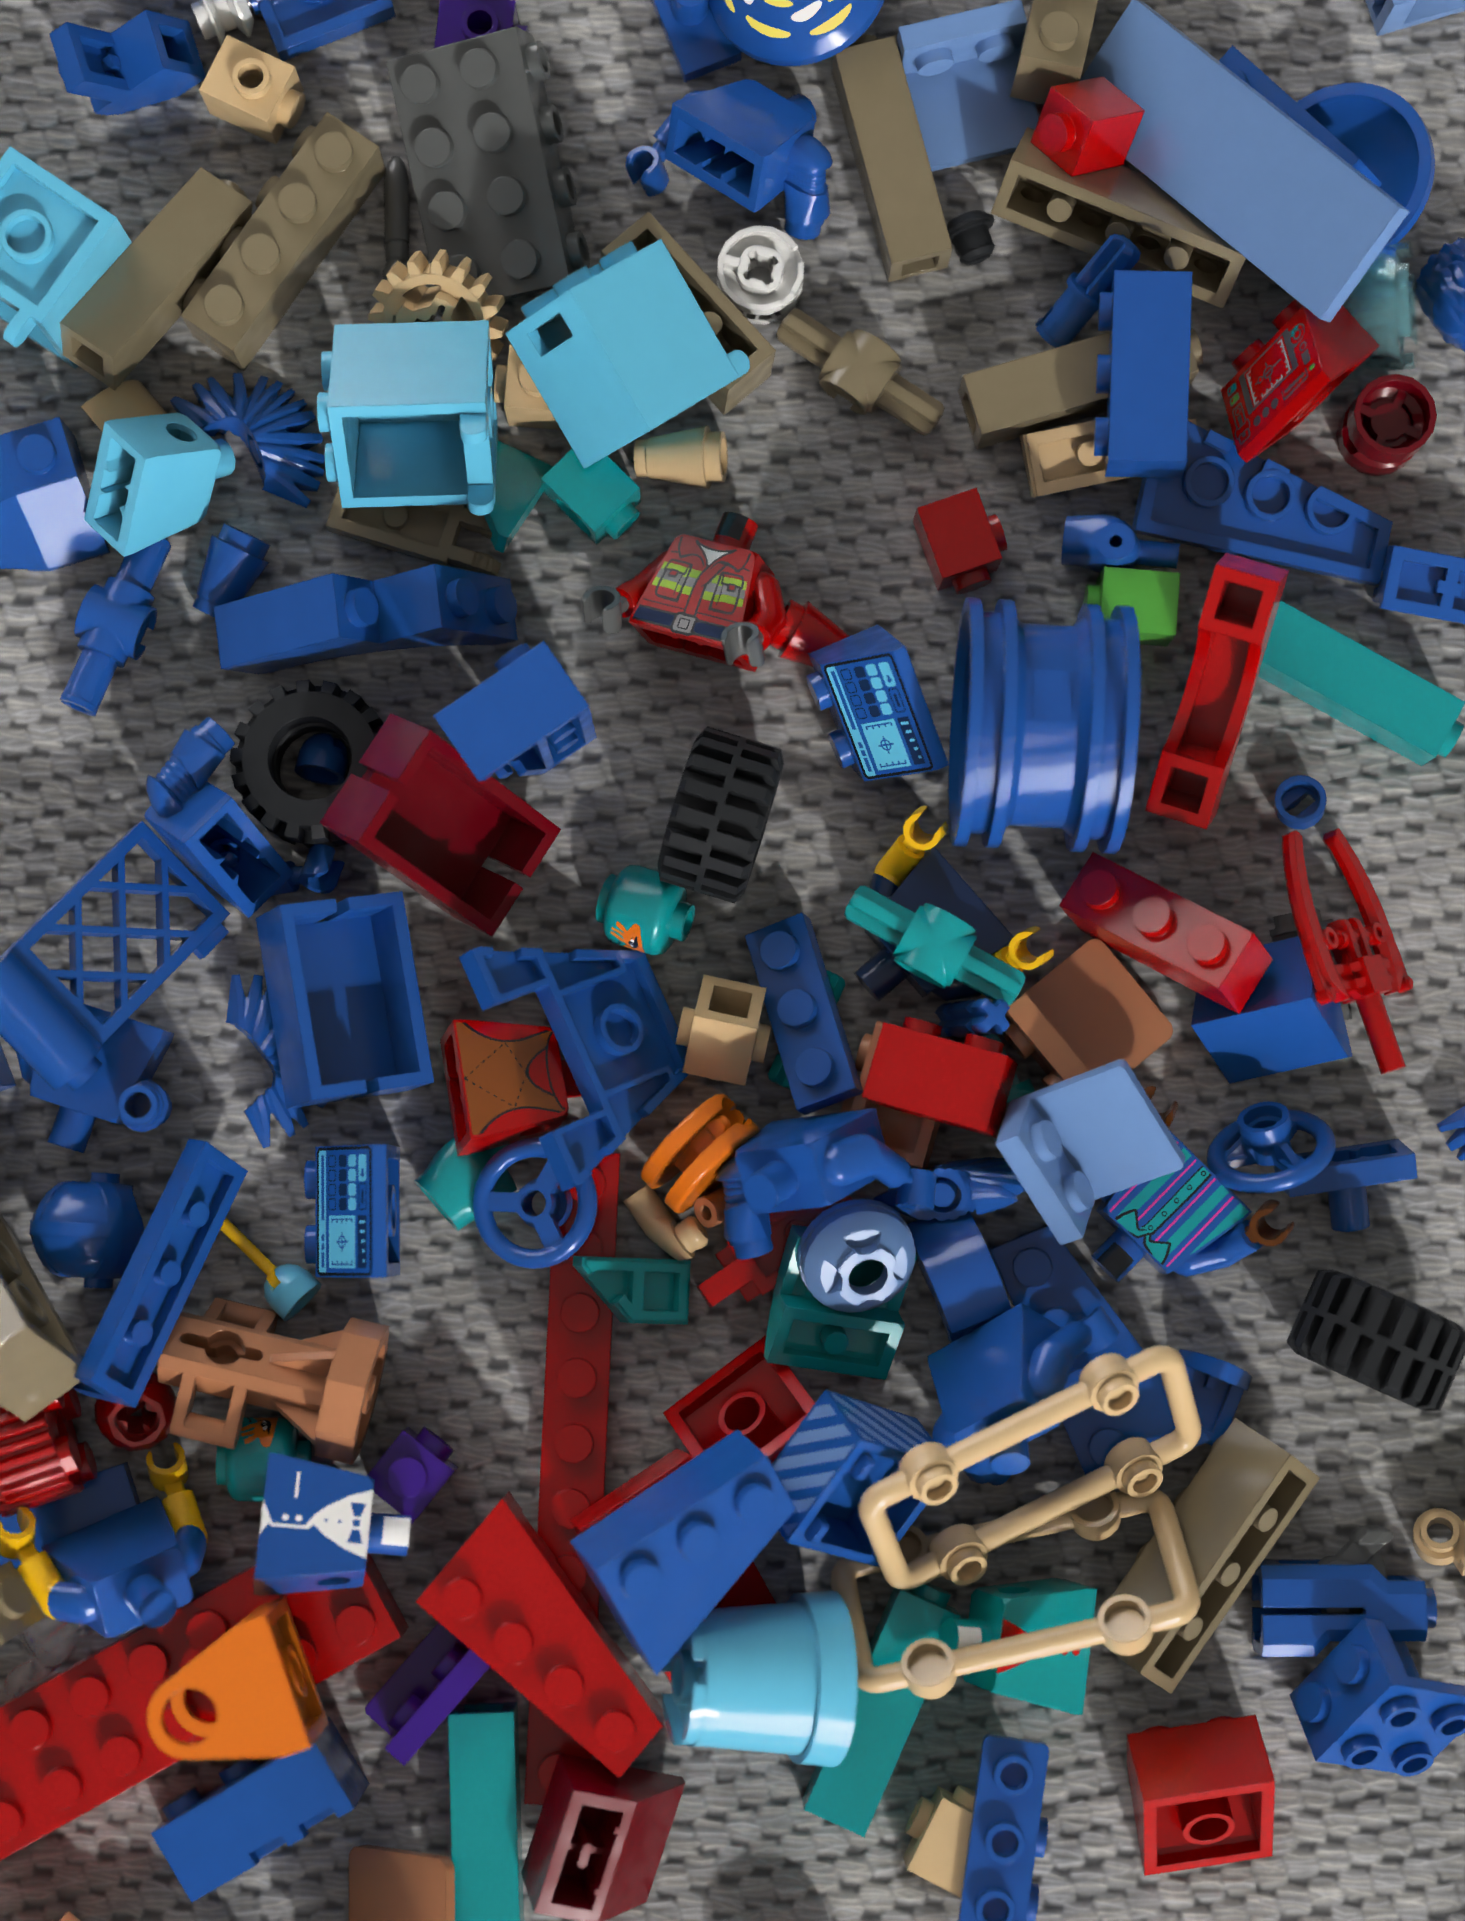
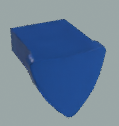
(1216, 1390)

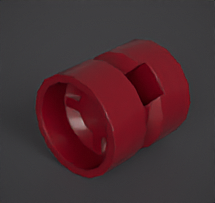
(1396, 415)

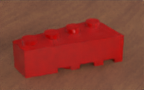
(543, 1637)

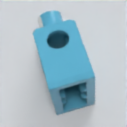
(153, 479)

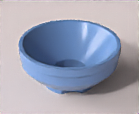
(847, 1236)

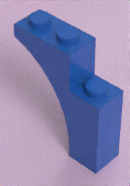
(358, 616)

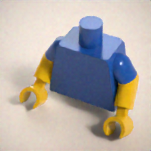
(120, 1568)

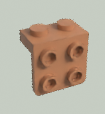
(1085, 1016)
(400, 1885)

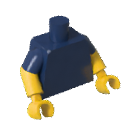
(920, 879)

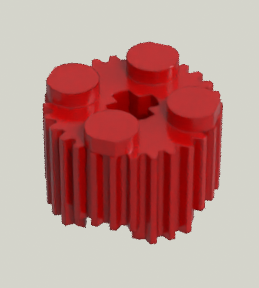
(43, 1456)

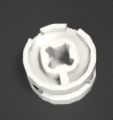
(761, 272)

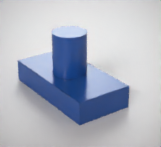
(694, 37)
(1350, 1173)

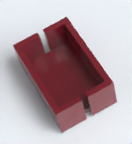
(437, 824)

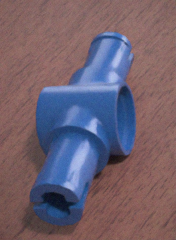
(113, 626)

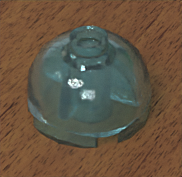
(1387, 308)

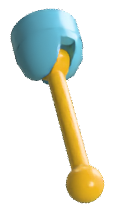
(286, 1286)

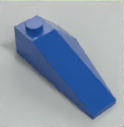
(44, 500)

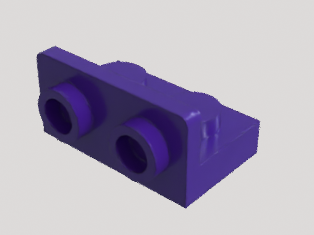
(424, 1691)

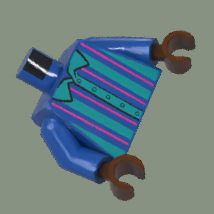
(1182, 1221)

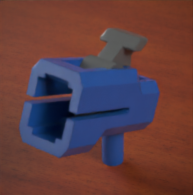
(1325, 1598)

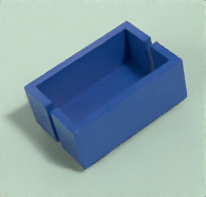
(344, 999)

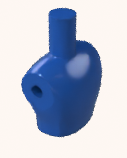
(1111, 542)

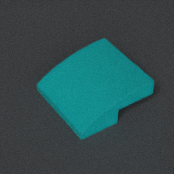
(820, 1338)

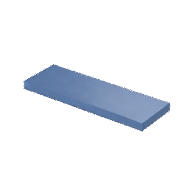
(1245, 164)

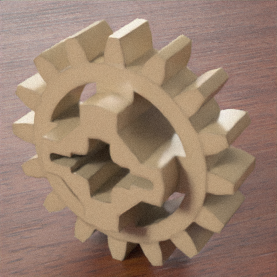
(454, 289)

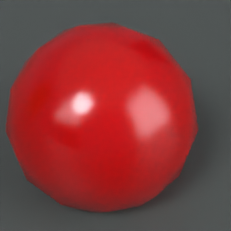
(143, 1431)

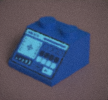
(875, 706)
(354, 1211)

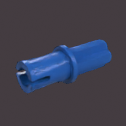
(1081, 297)

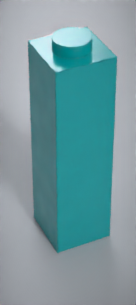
(1360, 687)
(882, 1720)
(486, 1811)

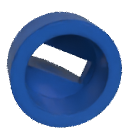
(322, 760)
(1291, 793)

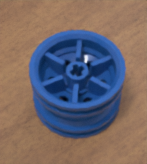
(1044, 725)

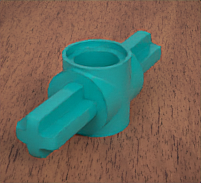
(934, 945)

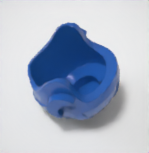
(87, 1229)

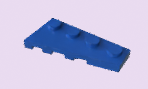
(1261, 514)
(1057, 1287)

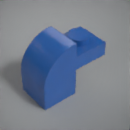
(132, 66)
(959, 1273)

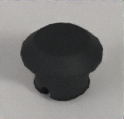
(972, 236)

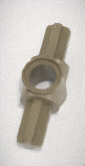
(860, 371)

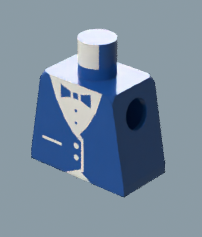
(320, 1528)

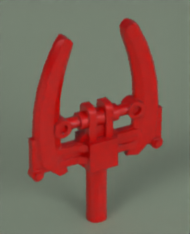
(1358, 974)

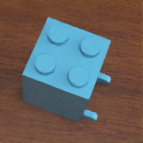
(49, 250)
(621, 349)
(411, 414)

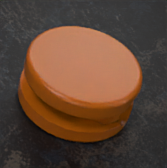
(698, 1150)

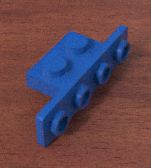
(1005, 1831)

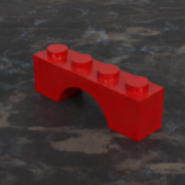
(1218, 690)

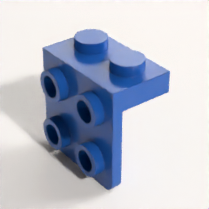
(1368, 1711)

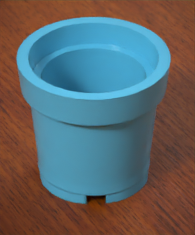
(768, 1680)

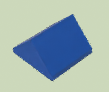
(1279, 1024)

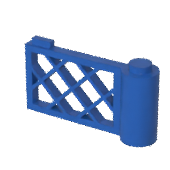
(50, 1021)

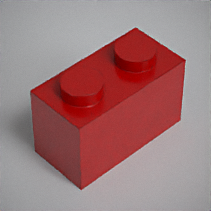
(941, 1077)

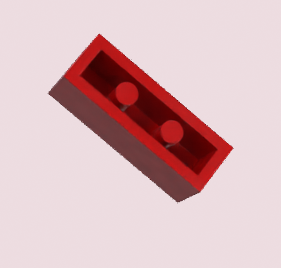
(1166, 932)

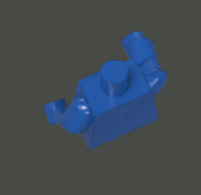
(745, 147)
(215, 833)
(116, 1092)
(811, 1166)
(1005, 1370)

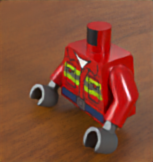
(700, 598)

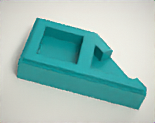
(516, 493)
(640, 1287)

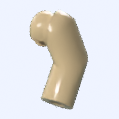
(660, 1227)

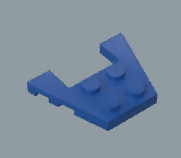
(609, 1030)

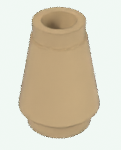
(683, 457)

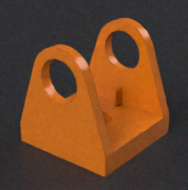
(259, 1692)

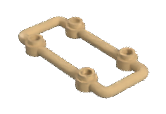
(932, 1469)
(1122, 1624)

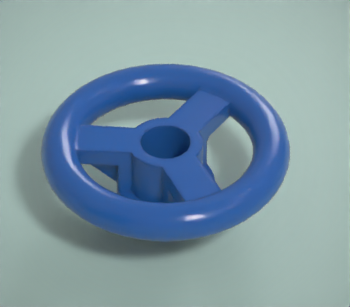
(1263, 1138)
(556, 1212)

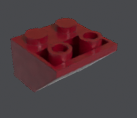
(598, 1839)

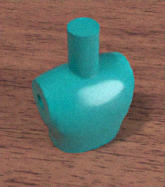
(452, 1179)

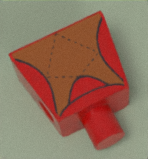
(503, 1083)

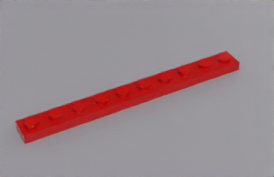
(573, 1436)

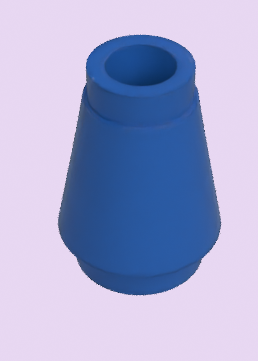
(230, 568)

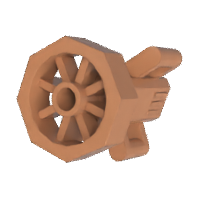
(316, 1383)

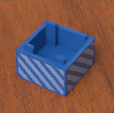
(833, 1461)

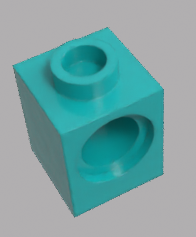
(594, 498)

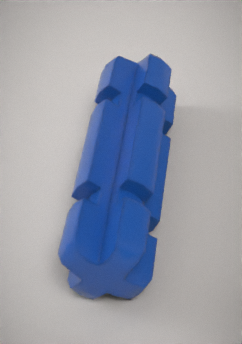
(973, 1017)

